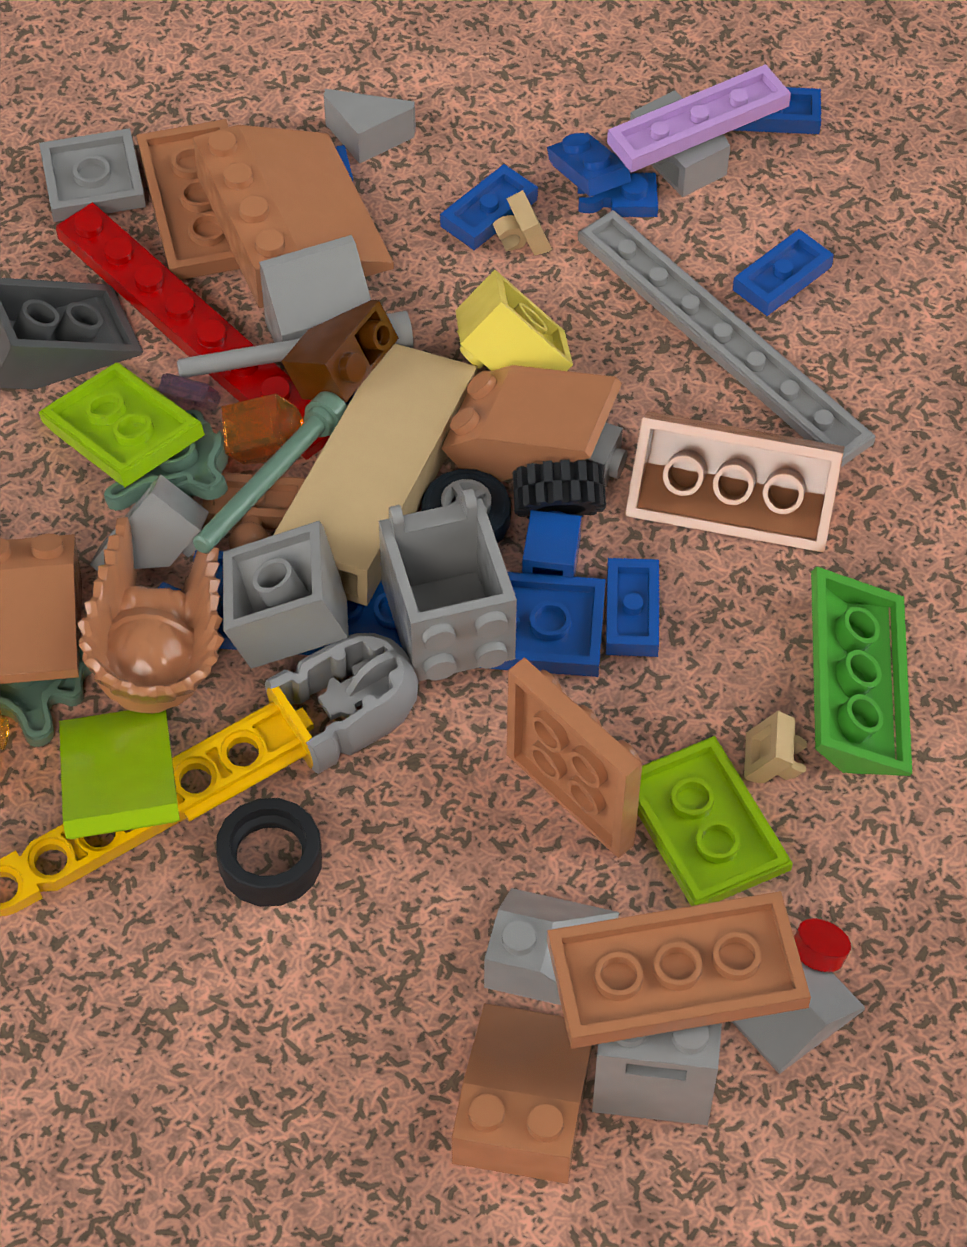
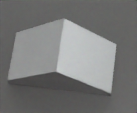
(368, 122)

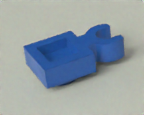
(629, 200)

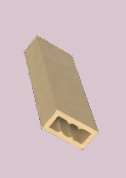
(380, 458)

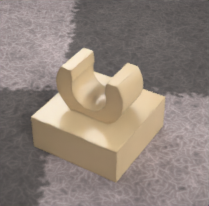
(522, 227)
(772, 749)

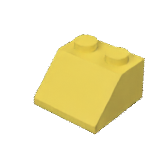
(507, 329)

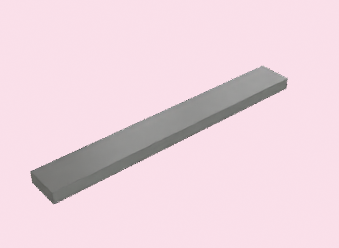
(724, 336)

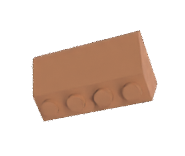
(734, 481)

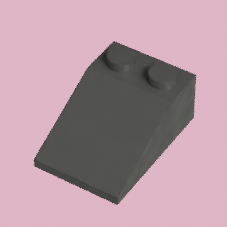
(59, 331)

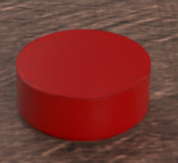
(822, 945)

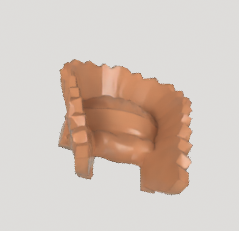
(150, 642)

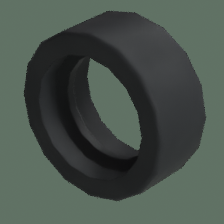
(269, 889)

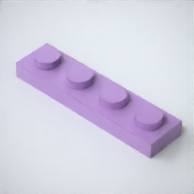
(698, 118)

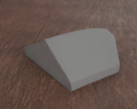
(792, 1034)

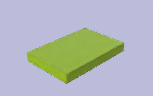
(121, 424)
(708, 824)

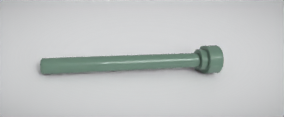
(319, 421)

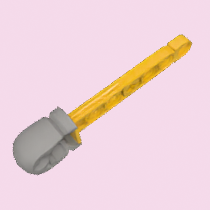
(380, 683)

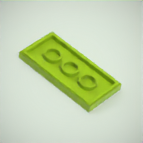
(116, 773)

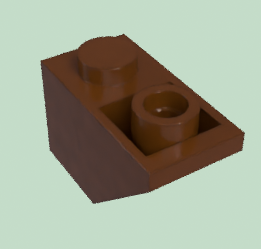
(340, 351)

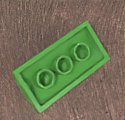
(855, 676)

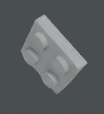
(90, 170)

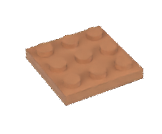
(573, 756)

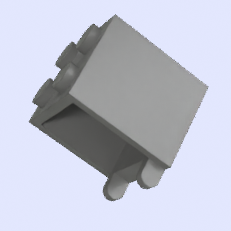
(448, 588)
(659, 1075)

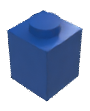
(552, 543)

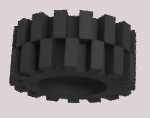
(559, 486)

